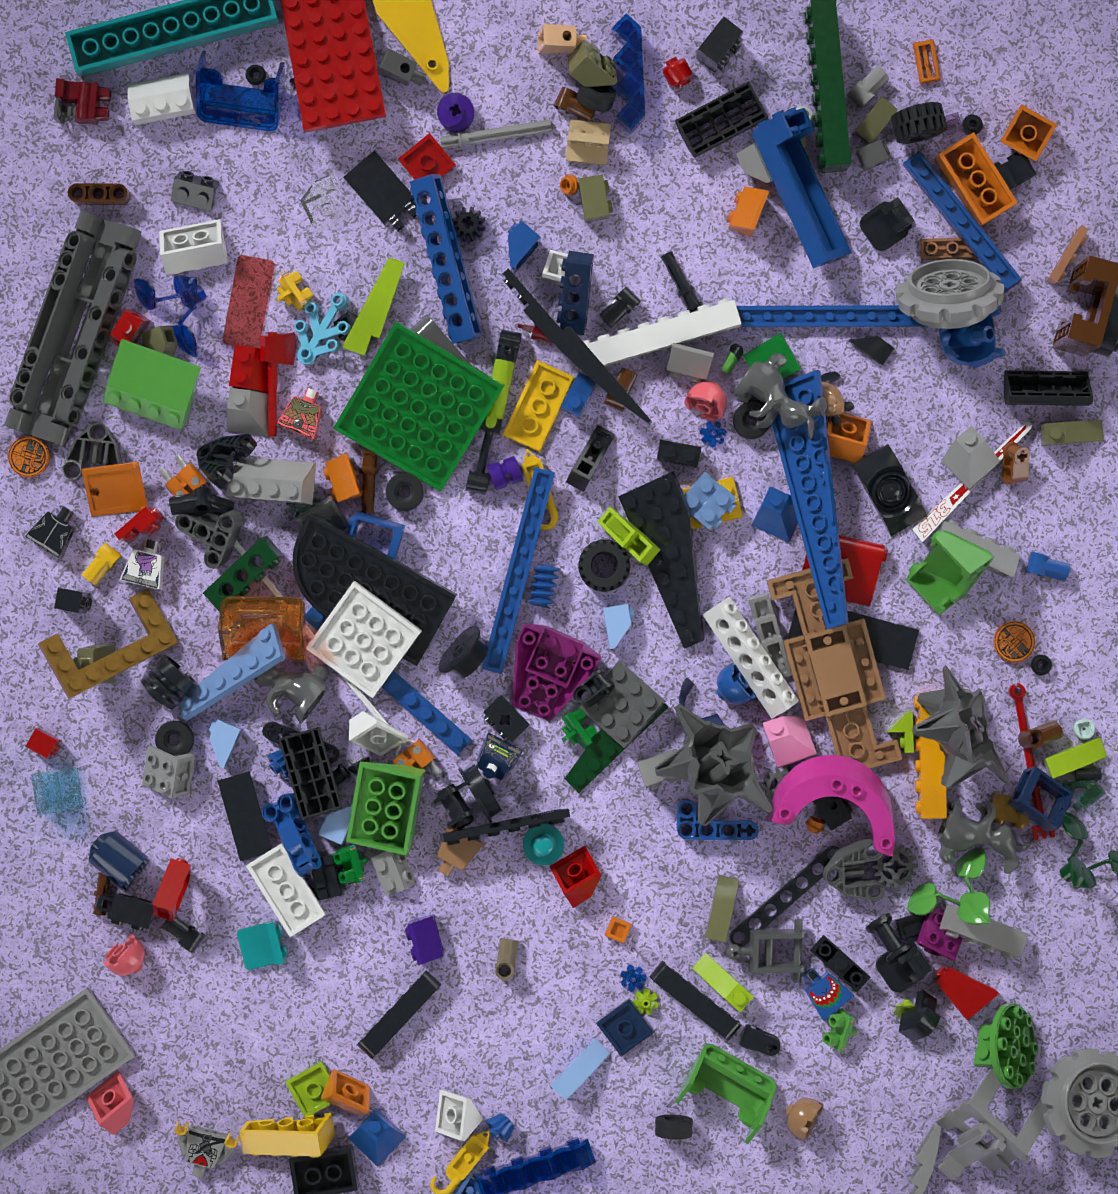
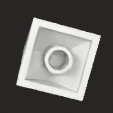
(456, 1116)

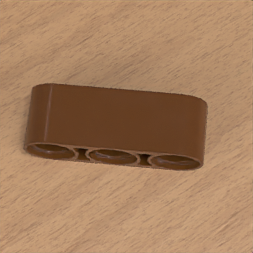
(90, 189)

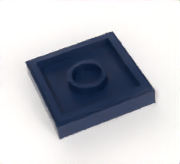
(625, 1027)

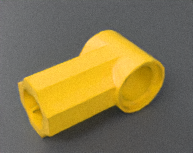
(102, 563)

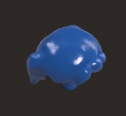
(972, 344)

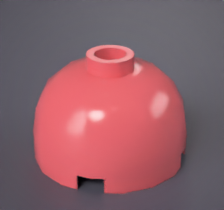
(708, 399)
(124, 959)

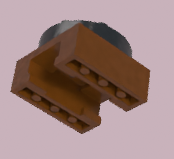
(1100, 328)

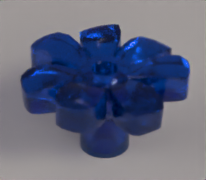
(707, 432)
(633, 973)

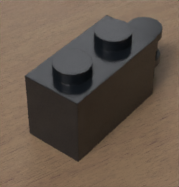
(127, 910)

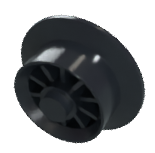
(464, 653)

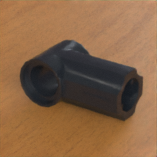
(622, 304)
(185, 934)

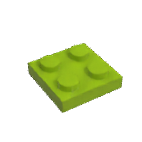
(308, 1088)

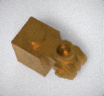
(1005, 812)

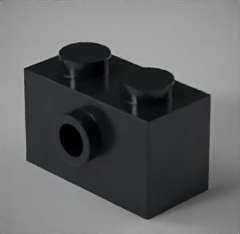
(833, 811)

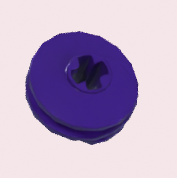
(446, 118)

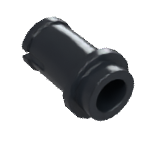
(1090, 774)

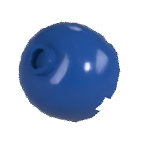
(733, 686)

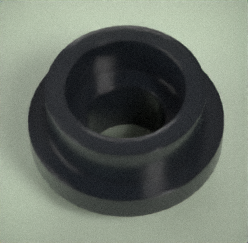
(255, 68)
(967, 129)
(1048, 664)

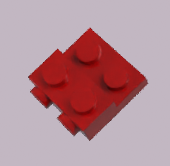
(145, 521)

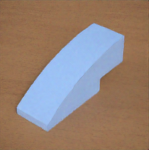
(579, 1069)

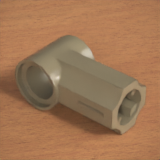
(506, 956)

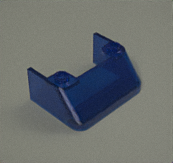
(237, 104)

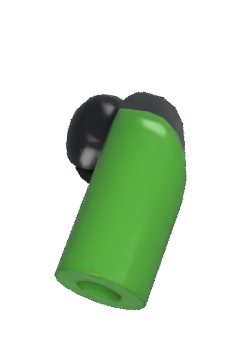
(735, 354)

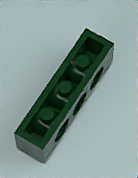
(265, 550)

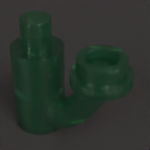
(1087, 798)

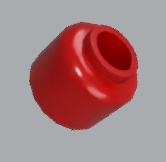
(677, 72)

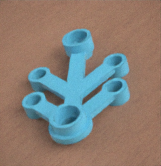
(321, 331)

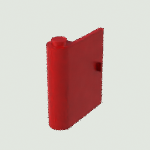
(865, 564)

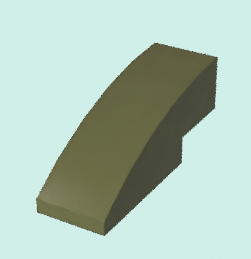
(721, 908)

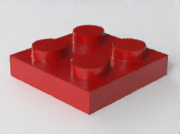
(426, 159)

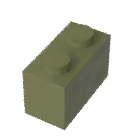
(594, 198)

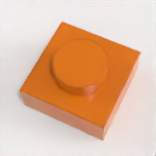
(618, 929)

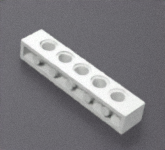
(750, 657)

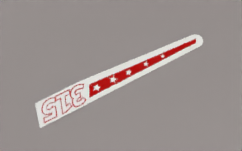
(952, 500)

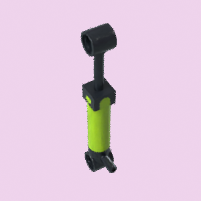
(503, 372)

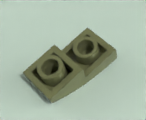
(876, 119)

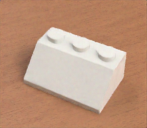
(161, 99)
(192, 247)

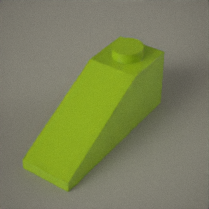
(723, 982)

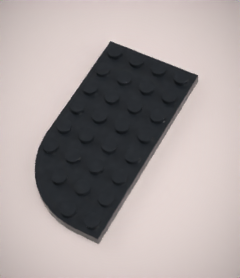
(332, 559)

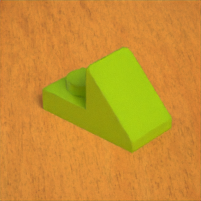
(905, 725)

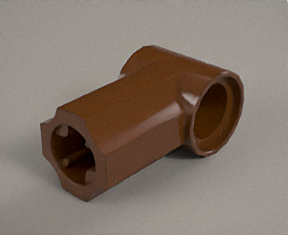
(568, 101)
(626, 379)
(1041, 735)

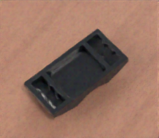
(889, 489)

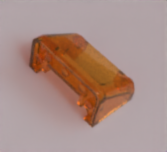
(246, 616)

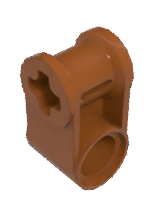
(1015, 466)

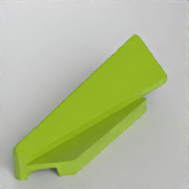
(375, 310)

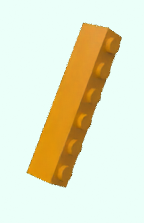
(930, 769)

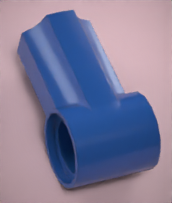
(1045, 566)

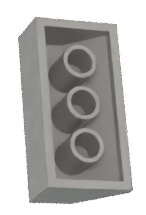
(273, 481)
(1005, 558)

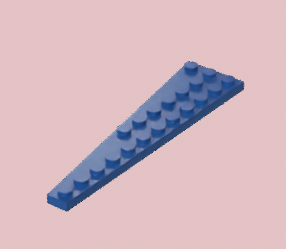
(812, 493)

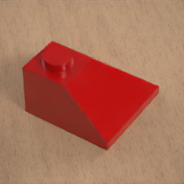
(577, 876)

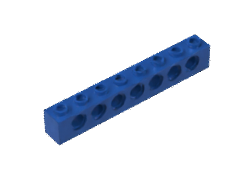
(450, 248)

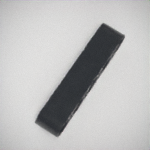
(695, 1001)
(399, 1014)

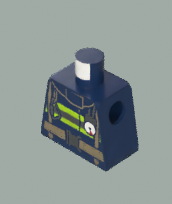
(497, 757)

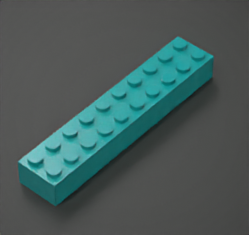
(164, 31)

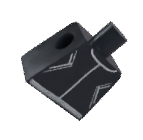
(53, 532)

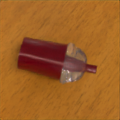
(531, 331)

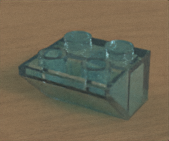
(57, 791)

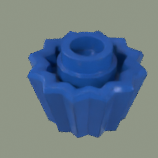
(277, 763)
(500, 1127)

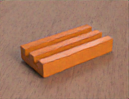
(929, 79)

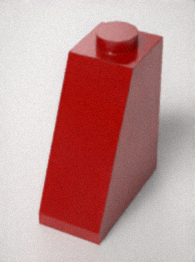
(964, 991)

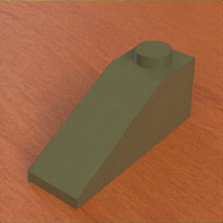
(1071, 432)

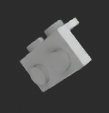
(393, 872)

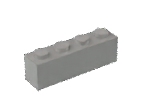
(991, 936)

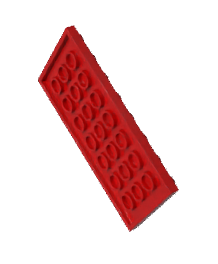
(332, 62)

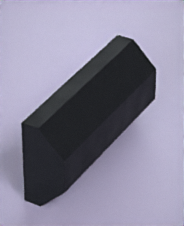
(716, 108)
(1047, 388)
(310, 773)

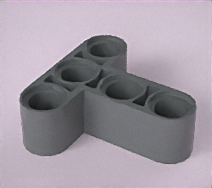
(215, 531)

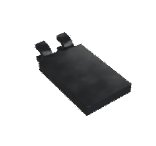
(381, 190)

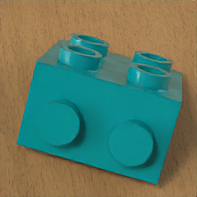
(262, 945)

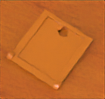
(118, 488)

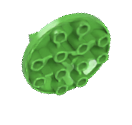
(1008, 1046)

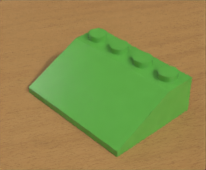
(152, 385)
(386, 806)

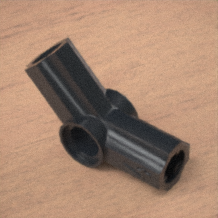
(200, 502)

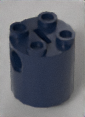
(117, 858)

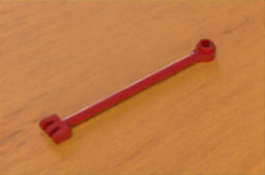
(1018, 700)

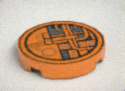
(29, 456)
(1014, 641)

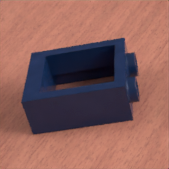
(1024, 789)

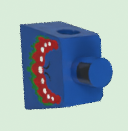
(826, 993)

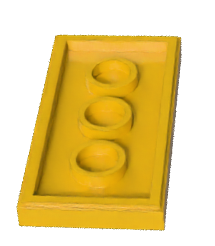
(538, 406)

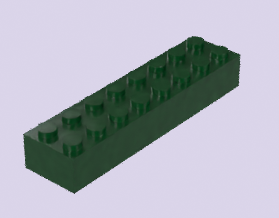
(828, 86)

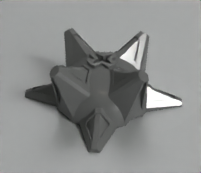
(961, 729)
(716, 764)

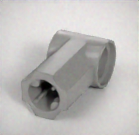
(866, 89)

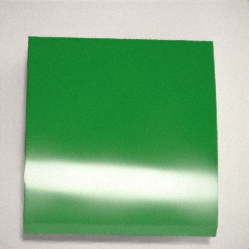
(773, 346)

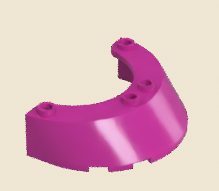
(838, 778)

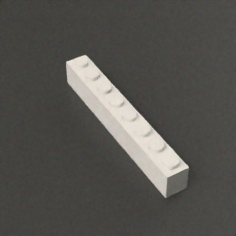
(667, 331)

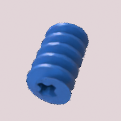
(543, 586)

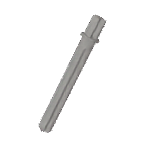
(494, 134)

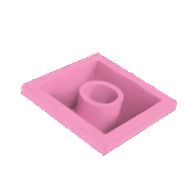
(789, 740)

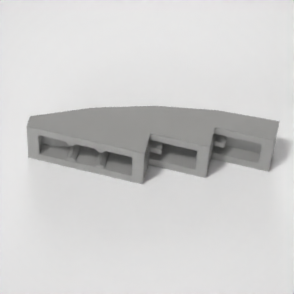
(769, 632)
(926, 1156)

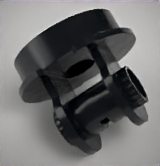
(454, 802)

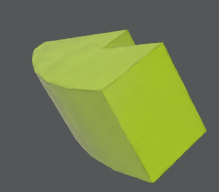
(628, 536)
(1074, 757)

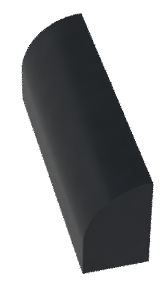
(244, 816)

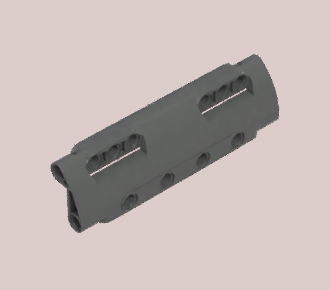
(58, 323)

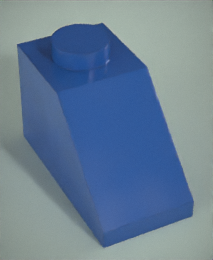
(578, 395)

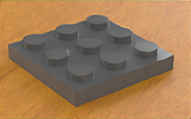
(626, 707)

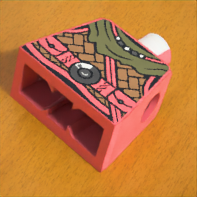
(302, 415)

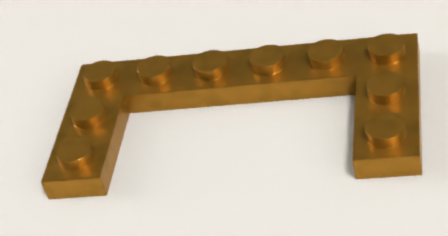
(78, 681)

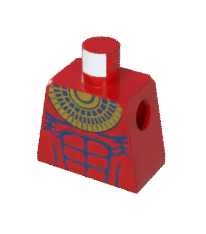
(129, 327)

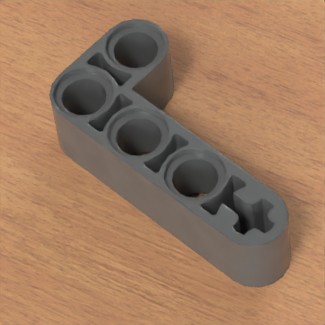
(427, 328)

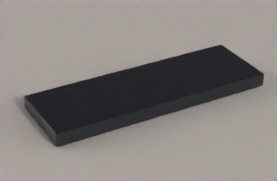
(890, 642)

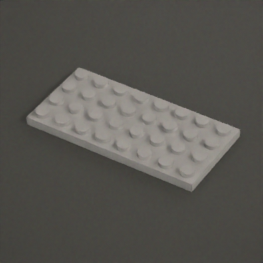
(56, 1064)

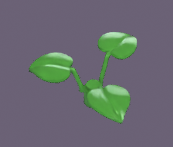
(973, 906)

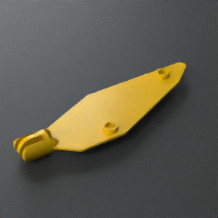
(418, 32)

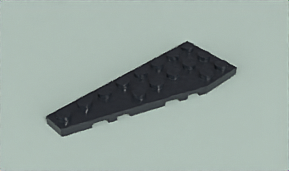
(664, 517)

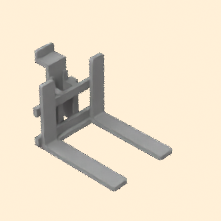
(973, 1148)

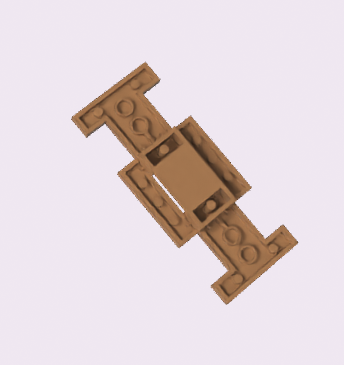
(843, 671)

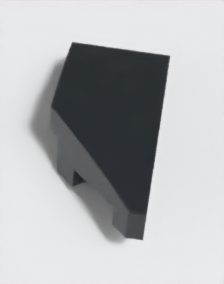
(874, 347)

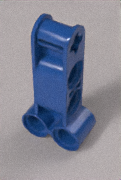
(293, 833)

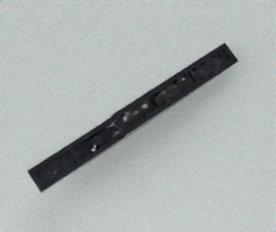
(573, 347)

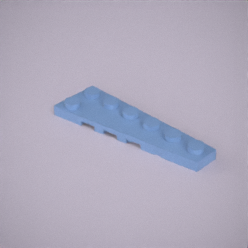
(246, 664)

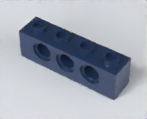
(582, 265)

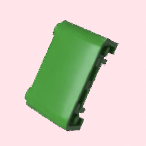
(948, 570)

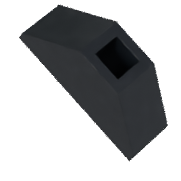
(840, 963)

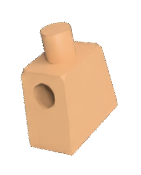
(551, 39)

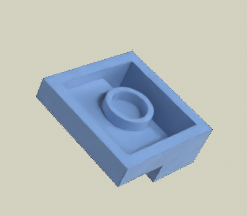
(709, 501)

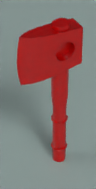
(276, 350)

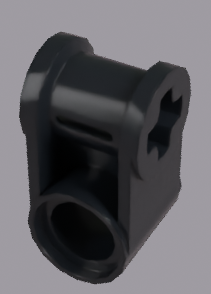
(594, 688)
(756, 1040)

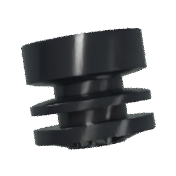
(168, 682)

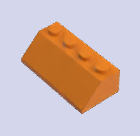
(976, 180)

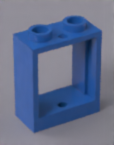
(397, 527)

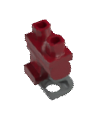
(87, 101)

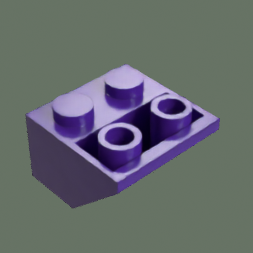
(425, 939)

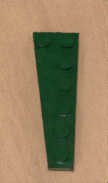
(598, 757)

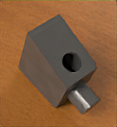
(391, 65)

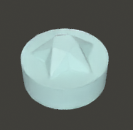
(1084, 728)

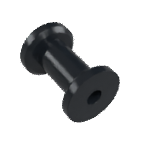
(888, 937)

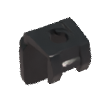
(887, 224)
(906, 971)

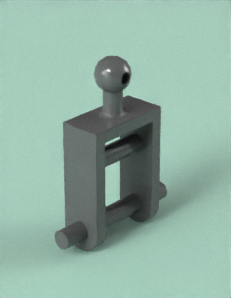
(798, 933)

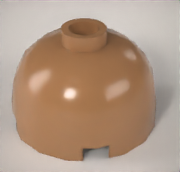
(803, 1117)

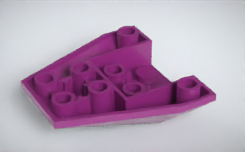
(549, 669)

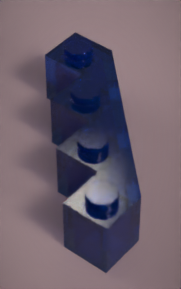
(630, 61)
(543, 1166)

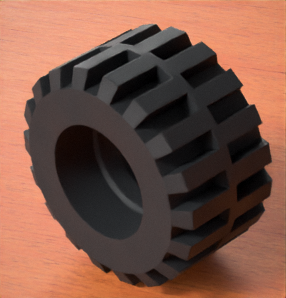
(919, 122)
(599, 547)

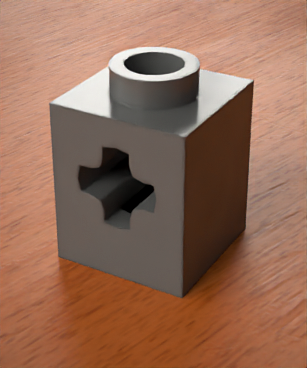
(873, 155)

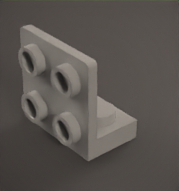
(168, 773)

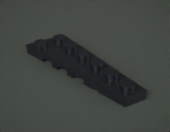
(512, 825)

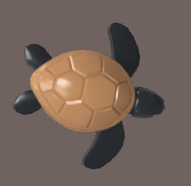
(834, 398)

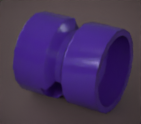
(505, 473)

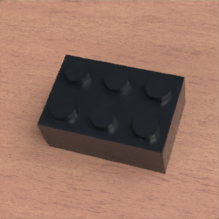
(328, 1174)

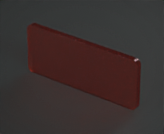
(248, 301)

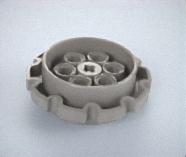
(950, 293)
(1091, 1102)

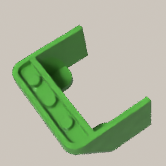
(734, 1082)

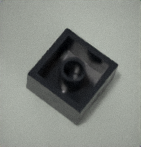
(719, 44)

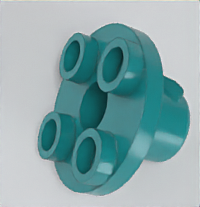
(543, 844)

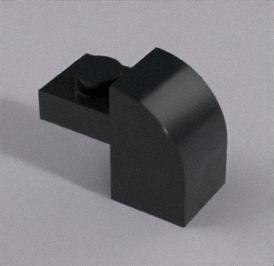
(922, 1020)

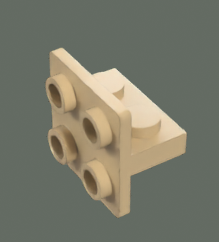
(588, 142)

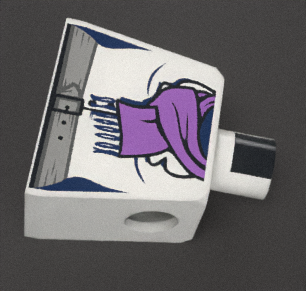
(145, 567)

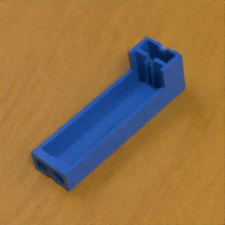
(798, 185)

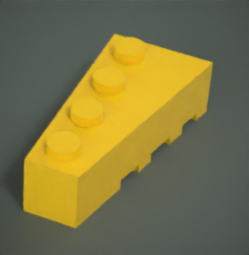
(288, 1136)

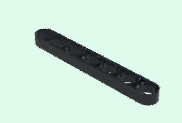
(775, 899)

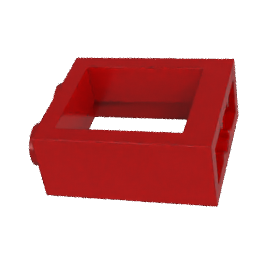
(172, 889)

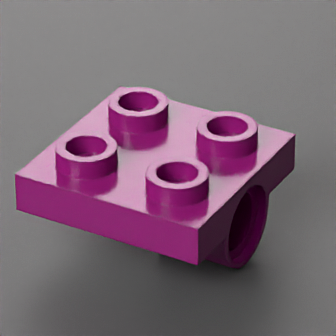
(934, 939)

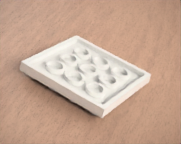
(363, 639)

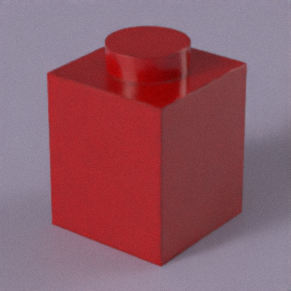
(43, 743)

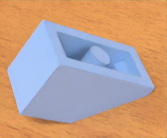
(617, 622)
(223, 740)
(335, 825)

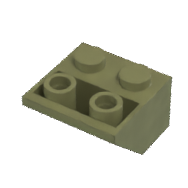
(591, 67)

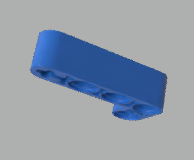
(717, 826)

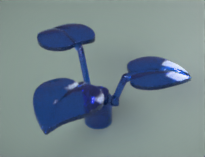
(190, 296)

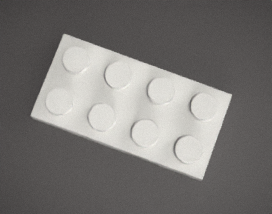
(285, 890)

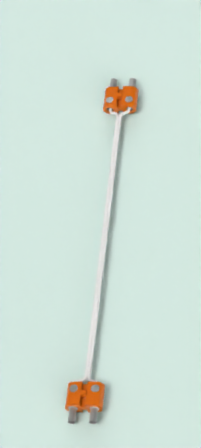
(189, 479)

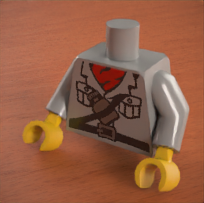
(204, 1147)

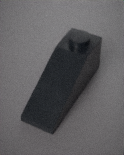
(590, 458)

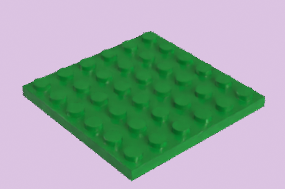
(418, 406)

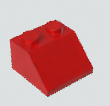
(248, 370)

